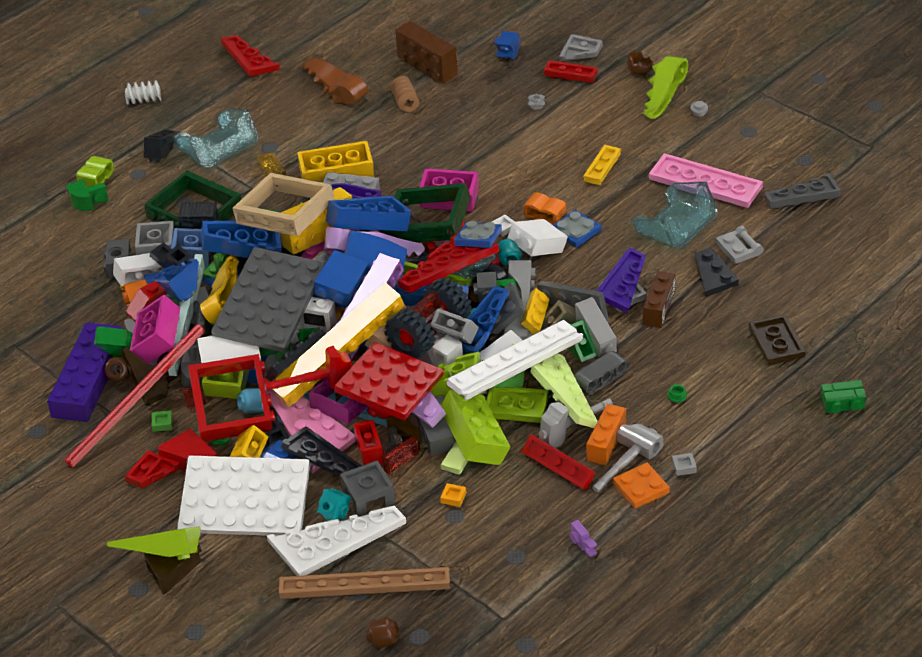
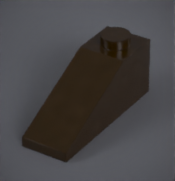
(138, 370)

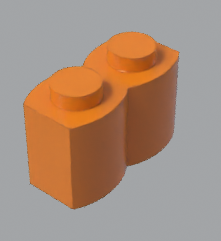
(542, 207)

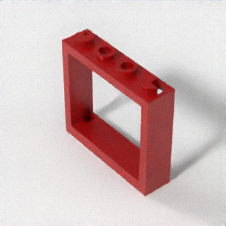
(232, 428)

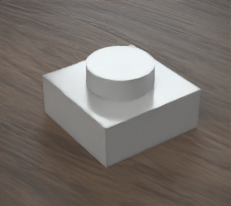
(684, 464)

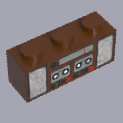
(659, 299)

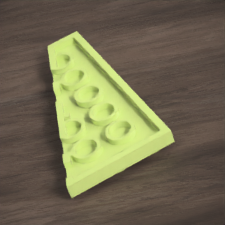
(557, 376)

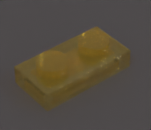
(270, 164)

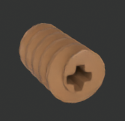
(404, 94)

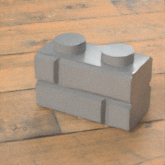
(454, 326)

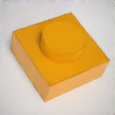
(453, 495)

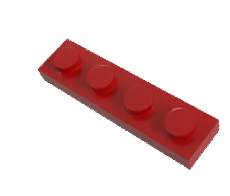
(558, 462)

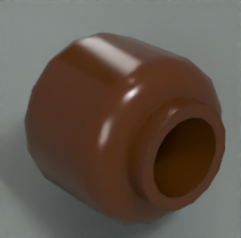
(112, 369)
(383, 632)

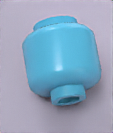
(250, 401)

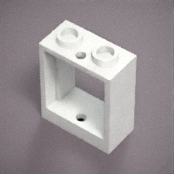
(321, 307)

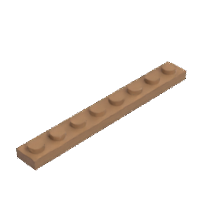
(364, 583)

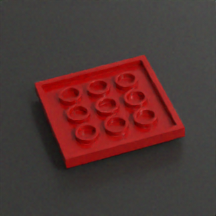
(389, 381)

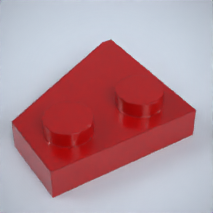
(150, 469)

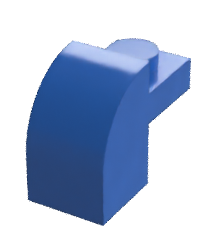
(507, 44)

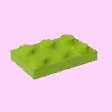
(518, 403)

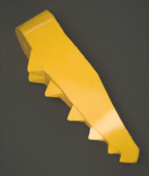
(221, 290)

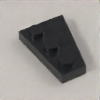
(714, 272)

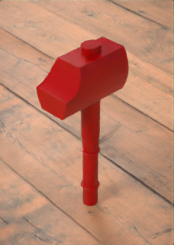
(337, 366)

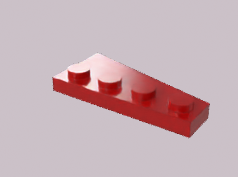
(247, 57)

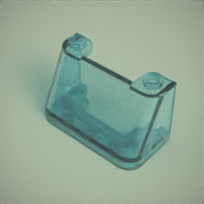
(232, 137)
(688, 212)

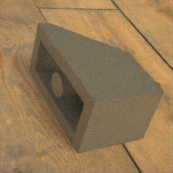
(557, 313)

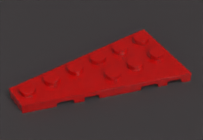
(443, 262)

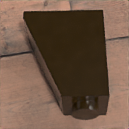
(169, 570)

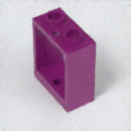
(343, 412)

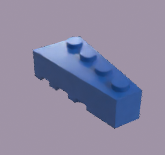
(368, 214)
(237, 239)

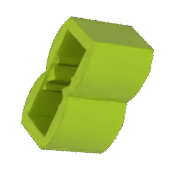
(95, 171)

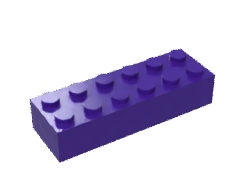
(81, 378)

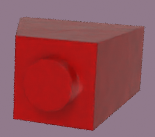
(185, 445)

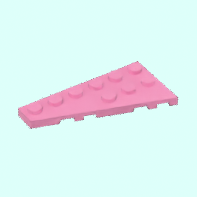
(302, 415)

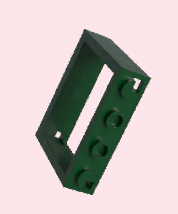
(188, 180)
(431, 194)

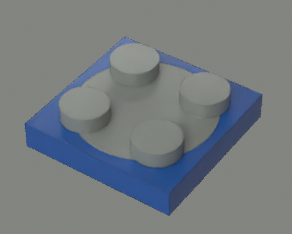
(577, 228)
(478, 234)

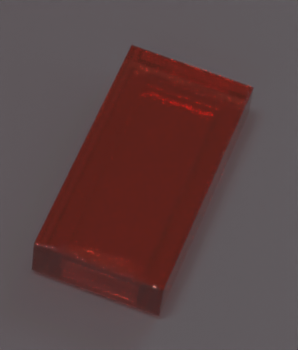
(400, 455)

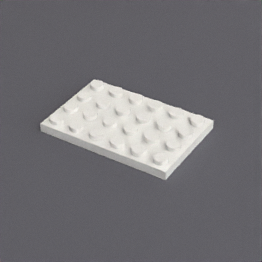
(244, 495)

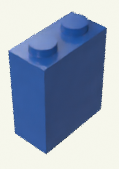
(340, 278)

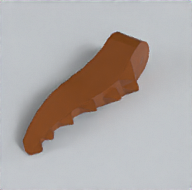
(341, 85)

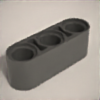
(601, 372)

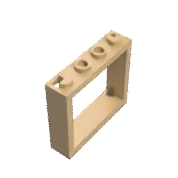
(248, 214)

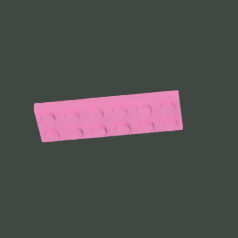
(722, 184)

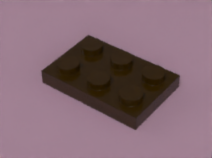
(776, 339)

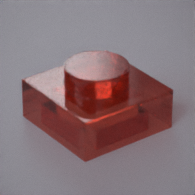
(188, 396)

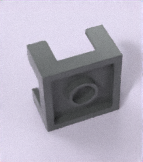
(367, 484)

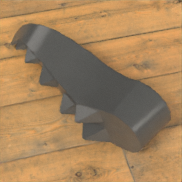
(192, 355)

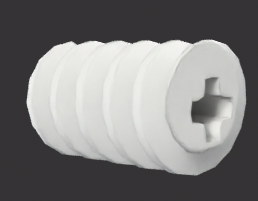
(142, 92)

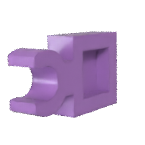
(580, 536)

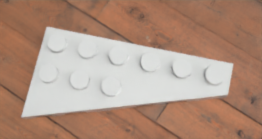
(333, 539)

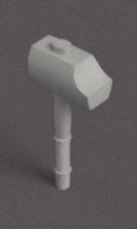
(556, 421)
(640, 441)

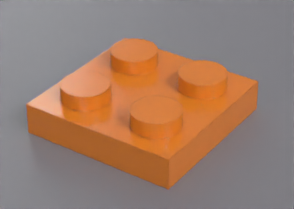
(641, 485)

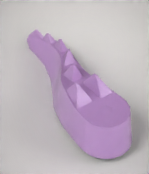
(337, 239)

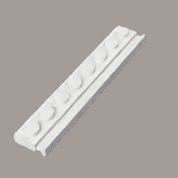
(514, 359)

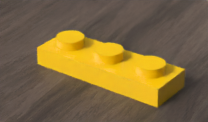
(602, 164)
(535, 311)

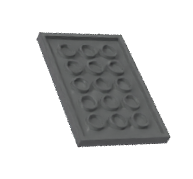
(268, 300)

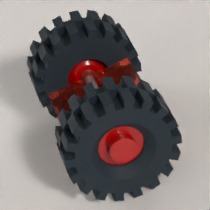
(412, 330)

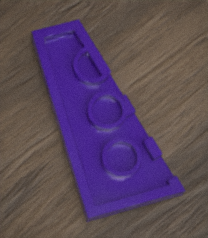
(622, 280)

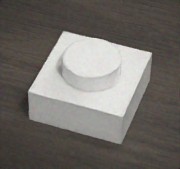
(506, 223)

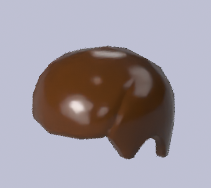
(638, 63)

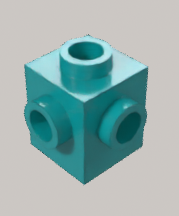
(334, 504)

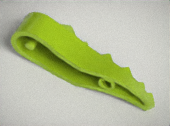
(667, 77)

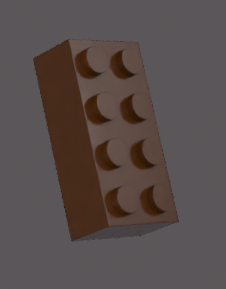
(426, 52)

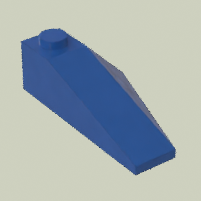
(179, 280)
(485, 318)

